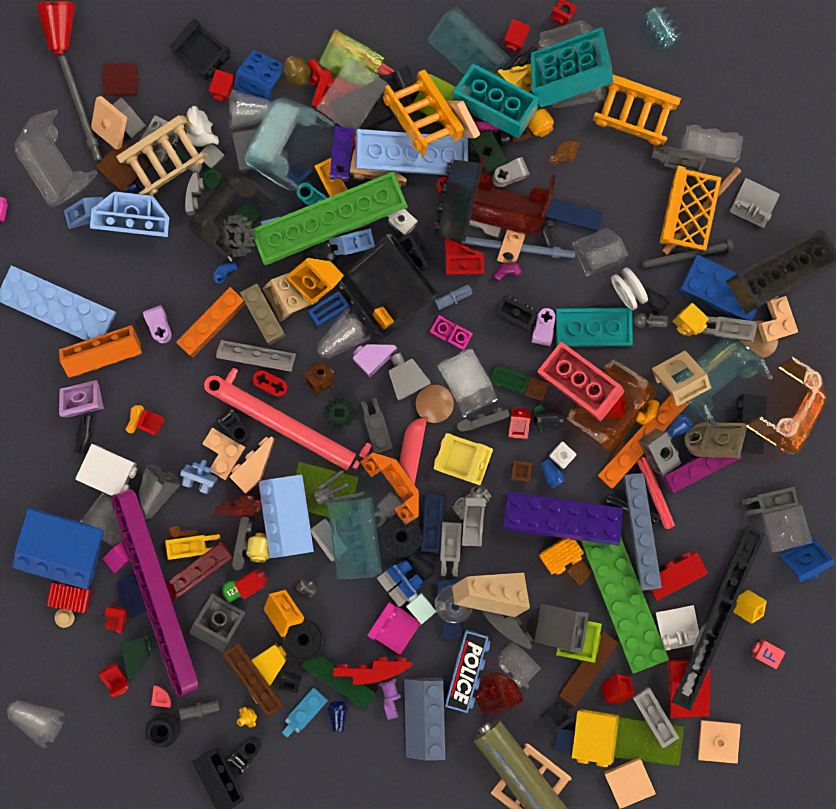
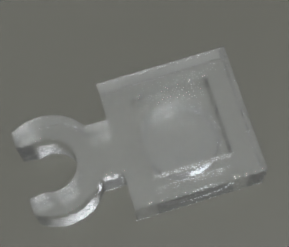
(387, 507)

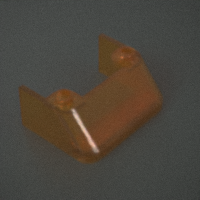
(790, 433)

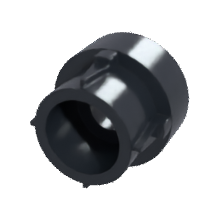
(153, 734)

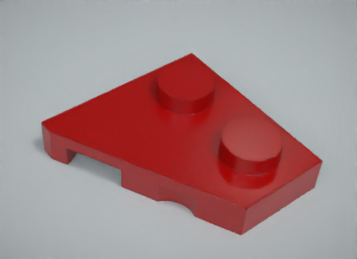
(462, 259)

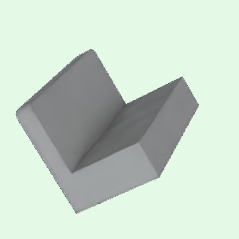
(323, 536)

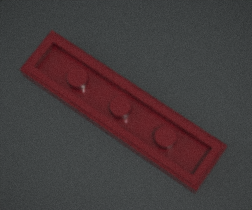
(198, 570)

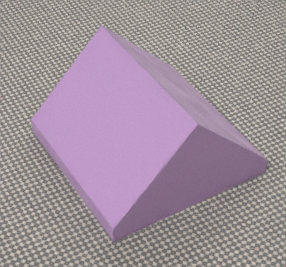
(80, 399)

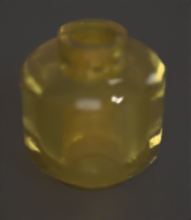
(296, 70)

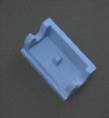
(353, 242)

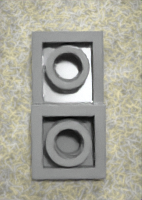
(193, 189)

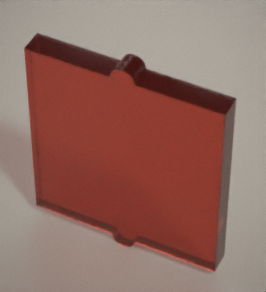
(120, 79)

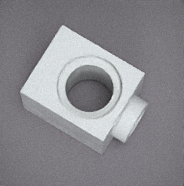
(562, 455)

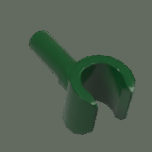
(537, 410)

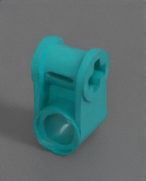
(313, 198)

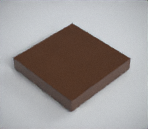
(120, 173)

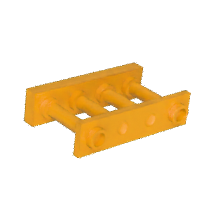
(650, 97)
(432, 98)

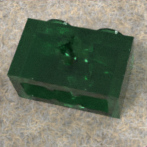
(487, 142)

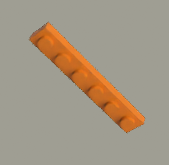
(632, 450)

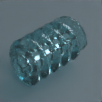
(662, 26)

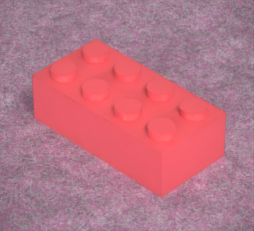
(581, 381)

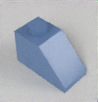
(80, 212)

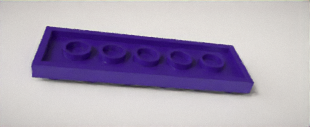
(563, 518)

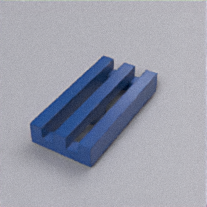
(333, 314)

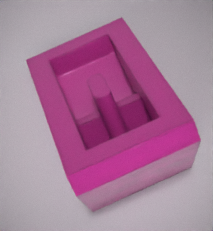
(117, 557)

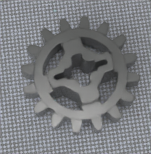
(237, 236)

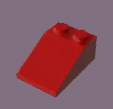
(700, 708)

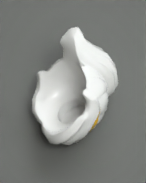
(199, 128)

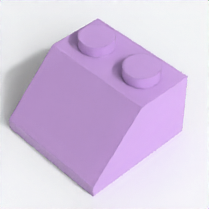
(372, 357)

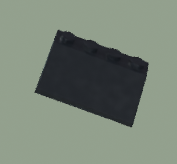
(457, 199)

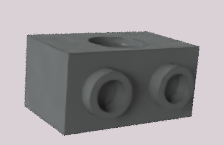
(653, 444)

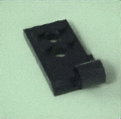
(396, 80)

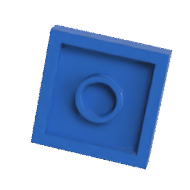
(807, 560)

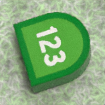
(230, 591)

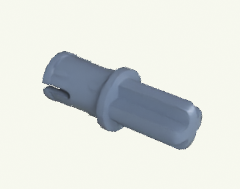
(453, 297)

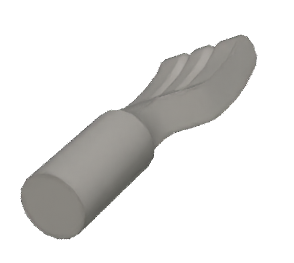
(488, 229)

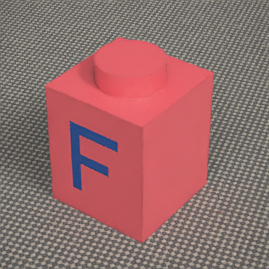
(767, 653)

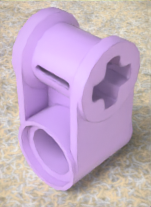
(157, 321)
(543, 330)

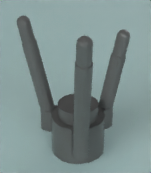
(325, 494)

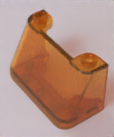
(613, 430)

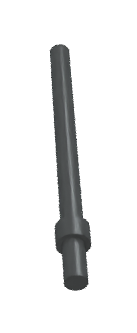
(91, 141)

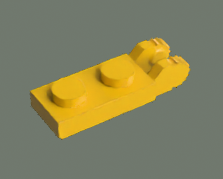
(188, 546)

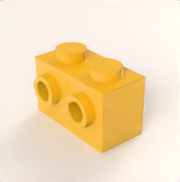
(690, 321)

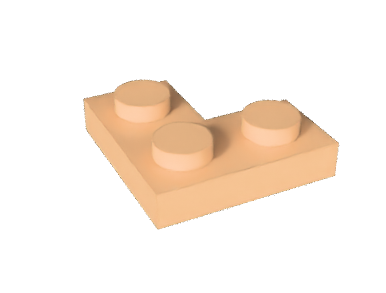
(781, 323)
(228, 452)

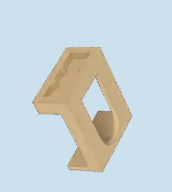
(688, 388)

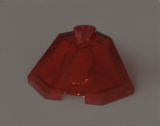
(497, 693)

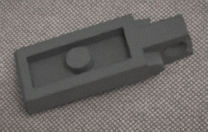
(675, 157)

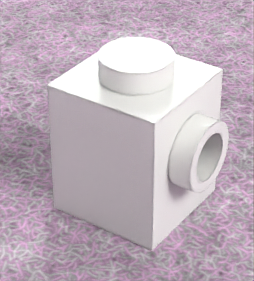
(402, 222)

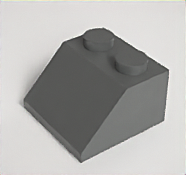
(217, 622)

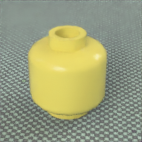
(258, 548)

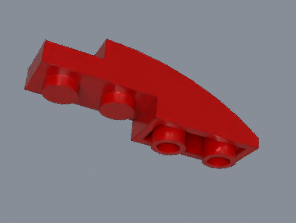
(381, 670)

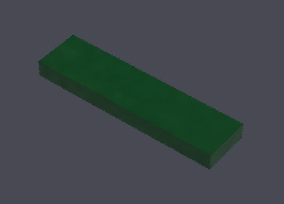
(323, 670)

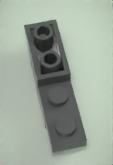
(510, 628)

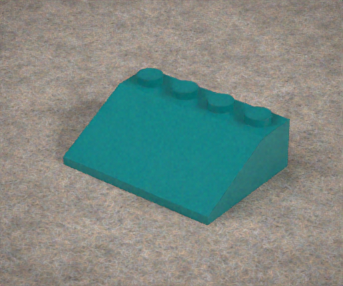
(571, 67)

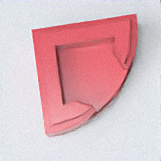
(160, 697)

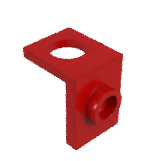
(560, 16)

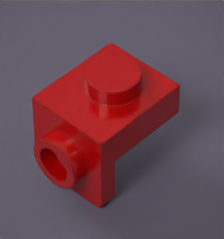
(114, 679)

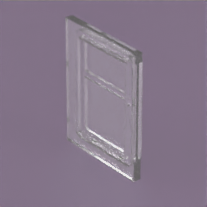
(352, 95)

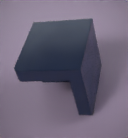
(299, 174)

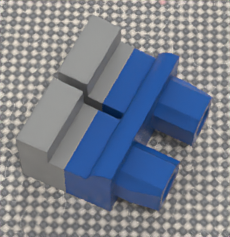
(406, 588)

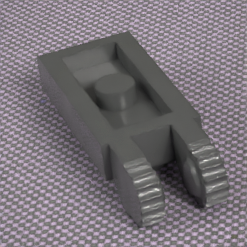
(481, 420)
(377, 428)
(773, 501)
(241, 543)

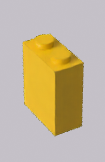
(595, 737)

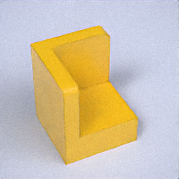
(750, 606)

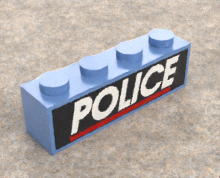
(466, 671)

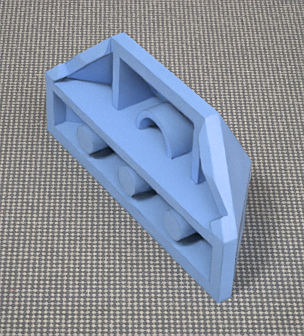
(130, 214)

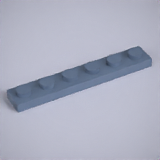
(642, 532)

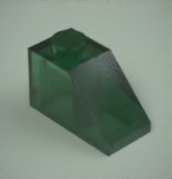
(135, 654)

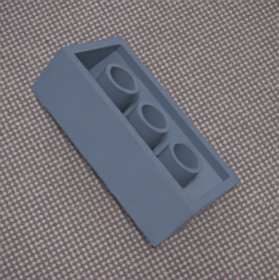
(424, 718)

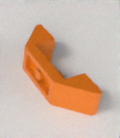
(399, 480)

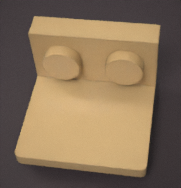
(284, 297)

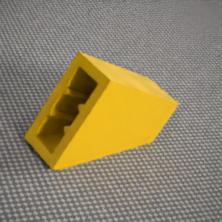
(270, 662)

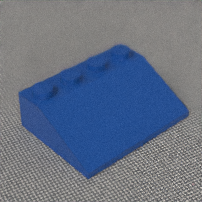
(58, 548)

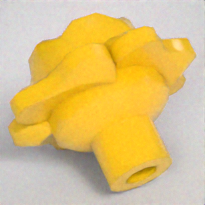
(247, 717)

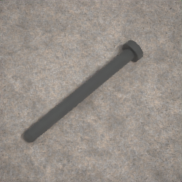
(728, 245)

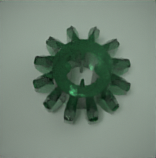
(340, 406)

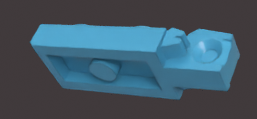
(304, 712)

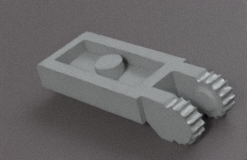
(732, 328)
(450, 546)

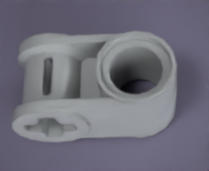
(513, 172)

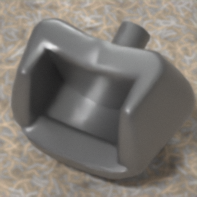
(306, 587)

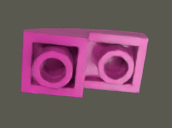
(450, 332)

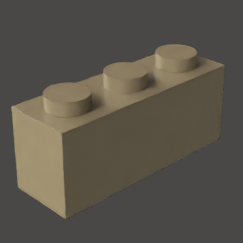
(263, 314)

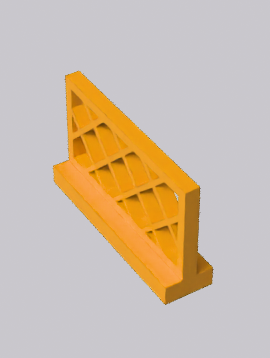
(675, 201)

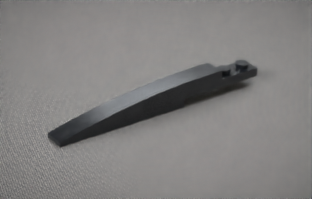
(717, 618)

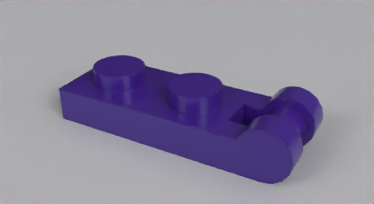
(341, 152)

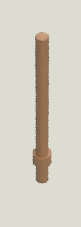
(723, 186)

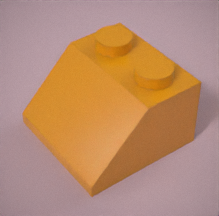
(314, 278)

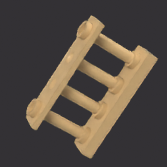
(161, 136)

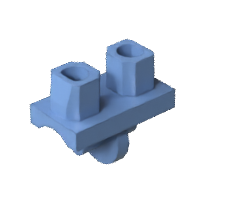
(201, 474)

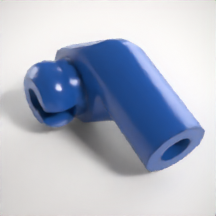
(222, 271)

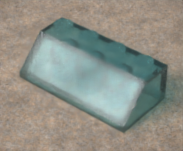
(466, 44)
(354, 538)

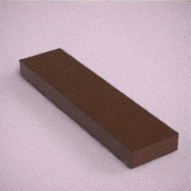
(587, 671)
(253, 679)

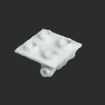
(678, 627)

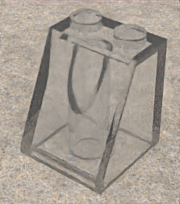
(600, 251)
(467, 382)

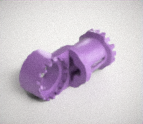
(390, 694)

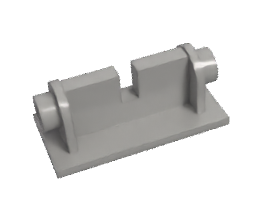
(459, 504)

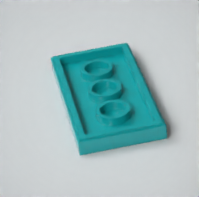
(594, 327)

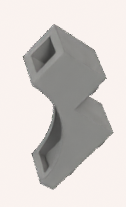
(473, 520)

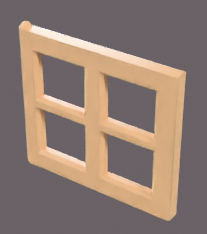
(546, 764)

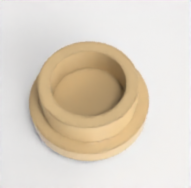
(64, 618)

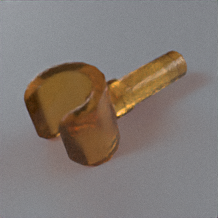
(176, 532)

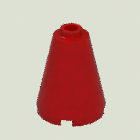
(56, 24)

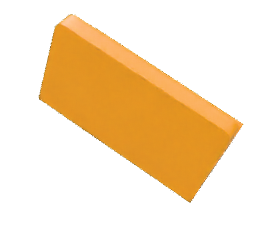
(282, 611)

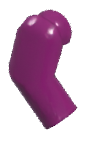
(507, 268)

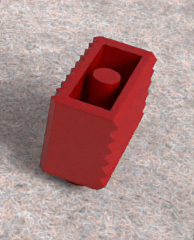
(251, 583)
(69, 597)

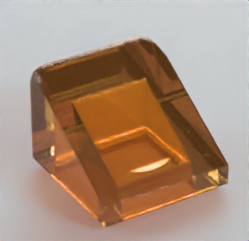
(579, 572)

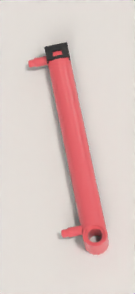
(286, 425)

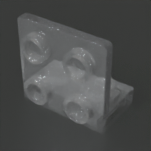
(104, 517)
(519, 663)

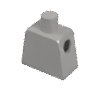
(406, 377)

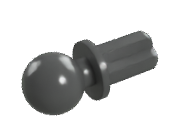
(641, 320)

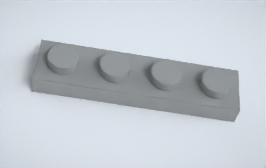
(256, 355)

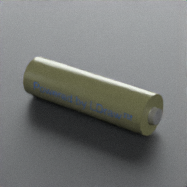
(516, 768)

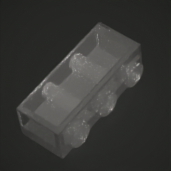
(712, 143)

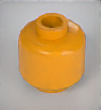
(541, 123)

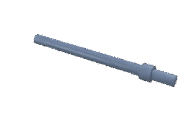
(555, 252)

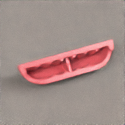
(412, 447)

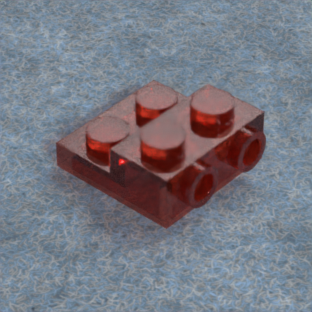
(244, 506)

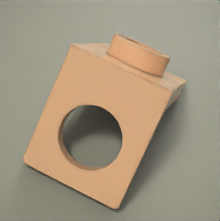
(512, 243)

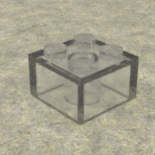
(786, 528)

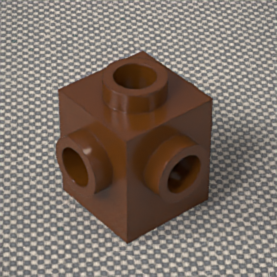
(319, 378)

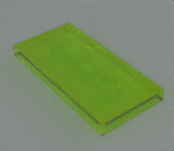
(637, 740)

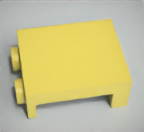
(463, 459)

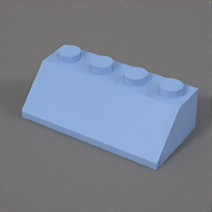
(285, 516)

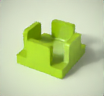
(590, 647)

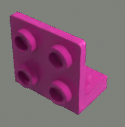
(394, 628)

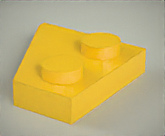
(518, 76)

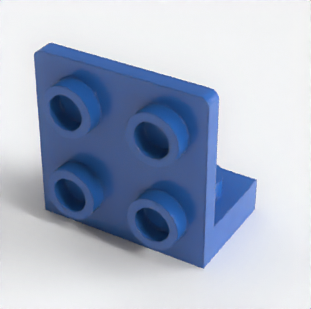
(258, 75)

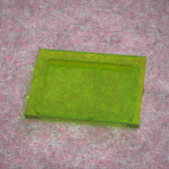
(315, 476)

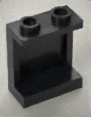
(200, 50)

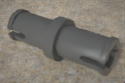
(199, 710)

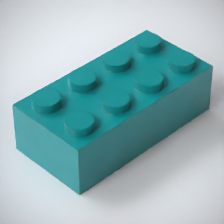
(496, 100)

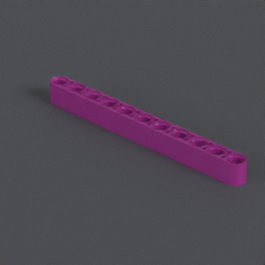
(154, 592)

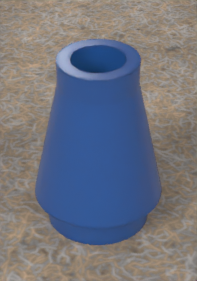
(679, 426)
(552, 474)

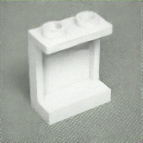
(106, 471)

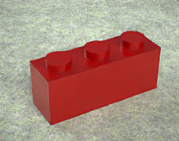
(679, 574)

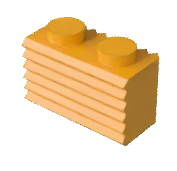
(561, 554)

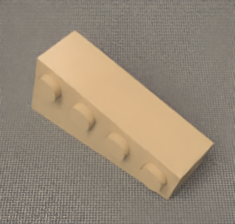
(493, 593)

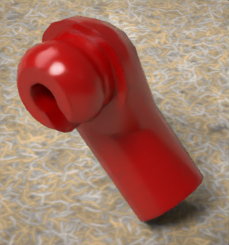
(317, 72)

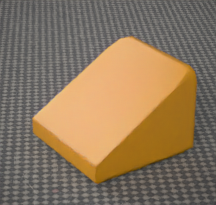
(382, 317)

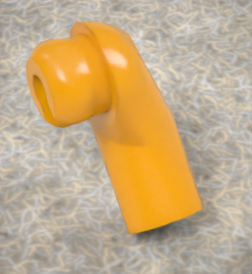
(651, 413)
(135, 414)

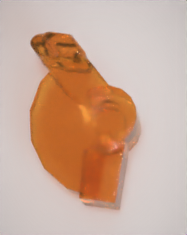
(565, 152)

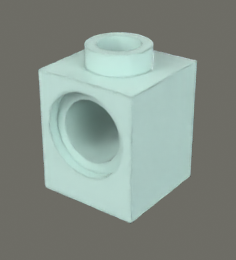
(420, 607)

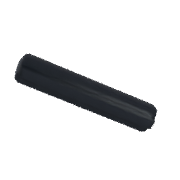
(615, 501)

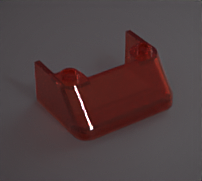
(510, 209)

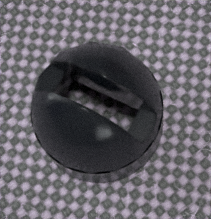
(502, 138)

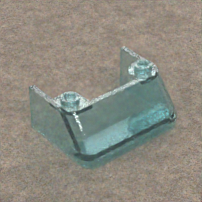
(273, 134)
(721, 365)

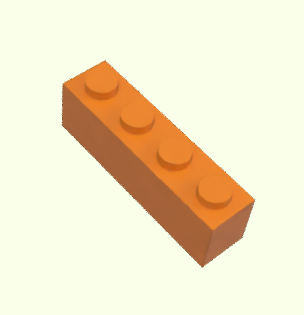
(211, 322)
(100, 351)

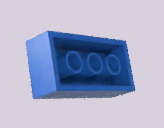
(708, 285)

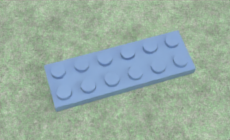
(396, 153)
(55, 305)

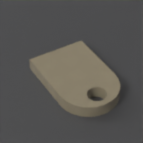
(720, 441)

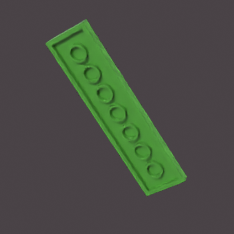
(329, 218)
(626, 605)

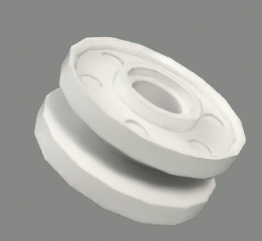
(629, 288)

